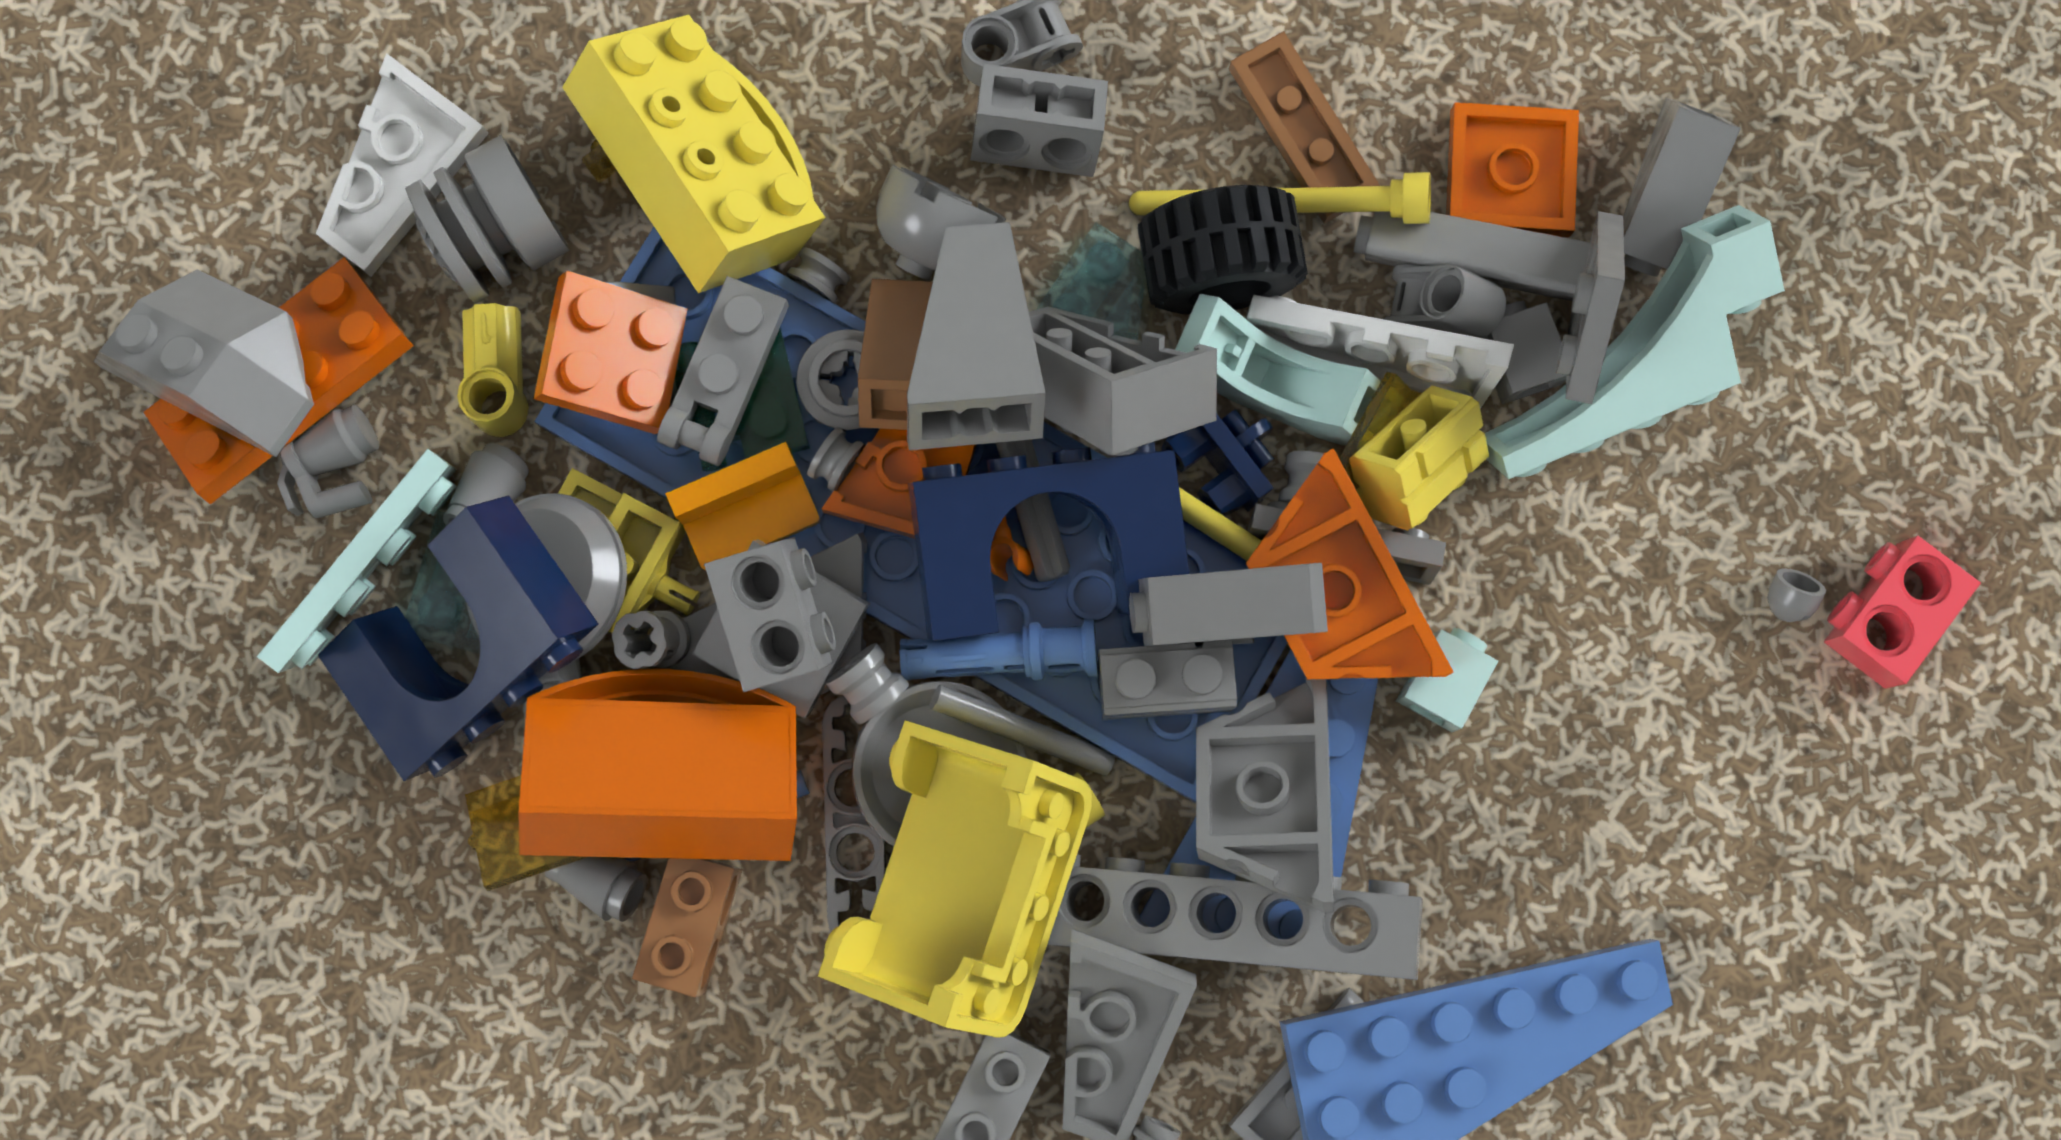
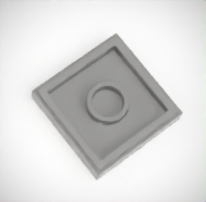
(843, 610)

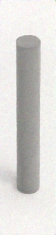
(1021, 730)

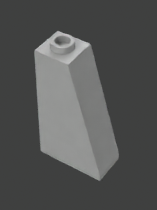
(976, 349)

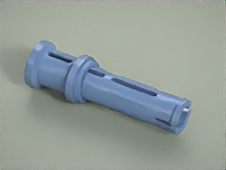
(1031, 651)

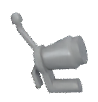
(331, 444)

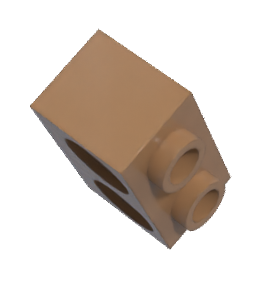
(687, 925)

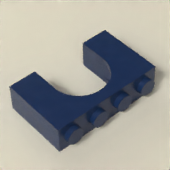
(959, 515)
(525, 625)

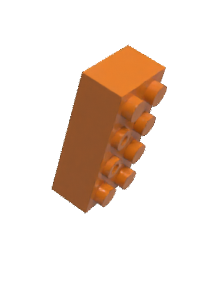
(658, 769)

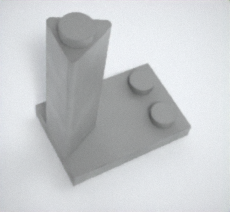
(1526, 262)

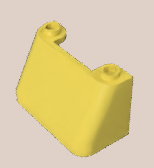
(965, 884)

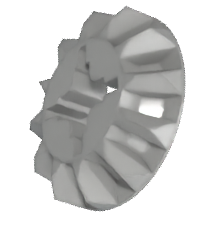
(827, 359)

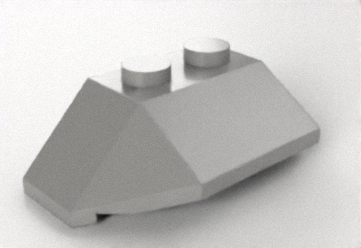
(215, 358)

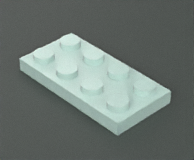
(346, 582)

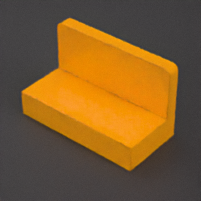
(744, 503)

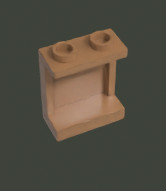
(889, 350)

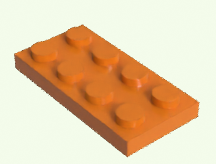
(343, 344)

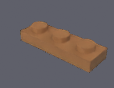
(1299, 118)

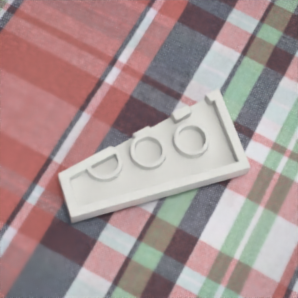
(1413, 352)

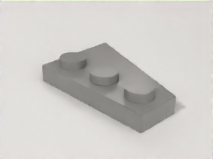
(1117, 1034)

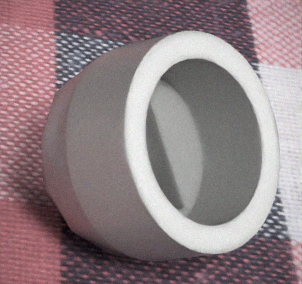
(1794, 595)

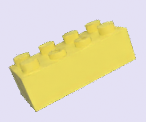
(696, 150)

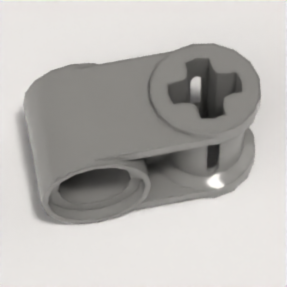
(1027, 32)
(1446, 299)

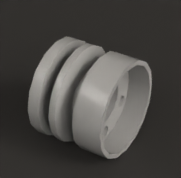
(485, 219)

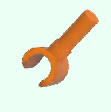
(1003, 548)

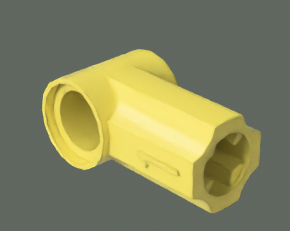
(492, 365)

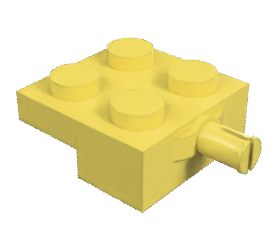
(648, 544)

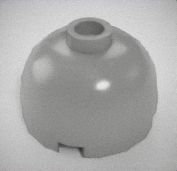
(915, 214)

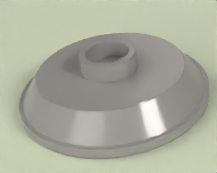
(585, 551)
(872, 779)

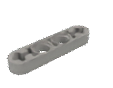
(843, 821)

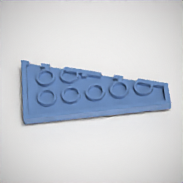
(1467, 1048)

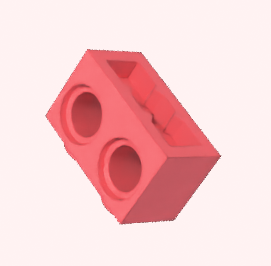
(1910, 623)

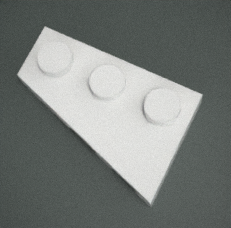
(401, 140)

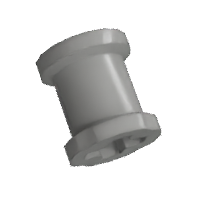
(633, 645)

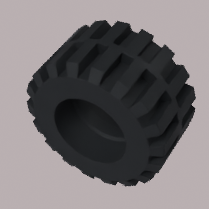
(1223, 246)

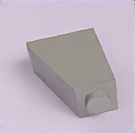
(1674, 183)
(1230, 605)

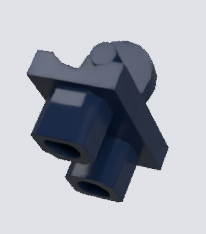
(1234, 453)

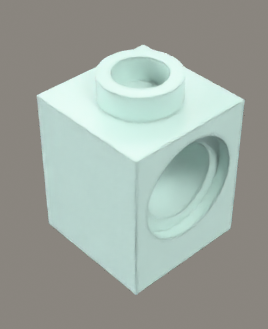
(1451, 698)

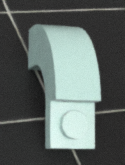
(1276, 379)

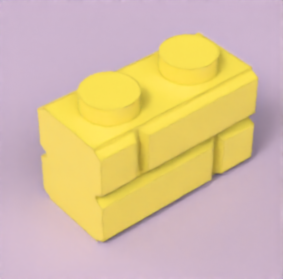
(1420, 457)

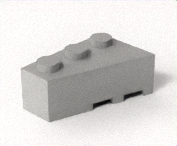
(1117, 387)

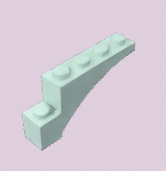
(1666, 356)

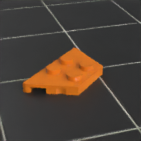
(1369, 608)

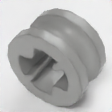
(818, 274)
(835, 459)

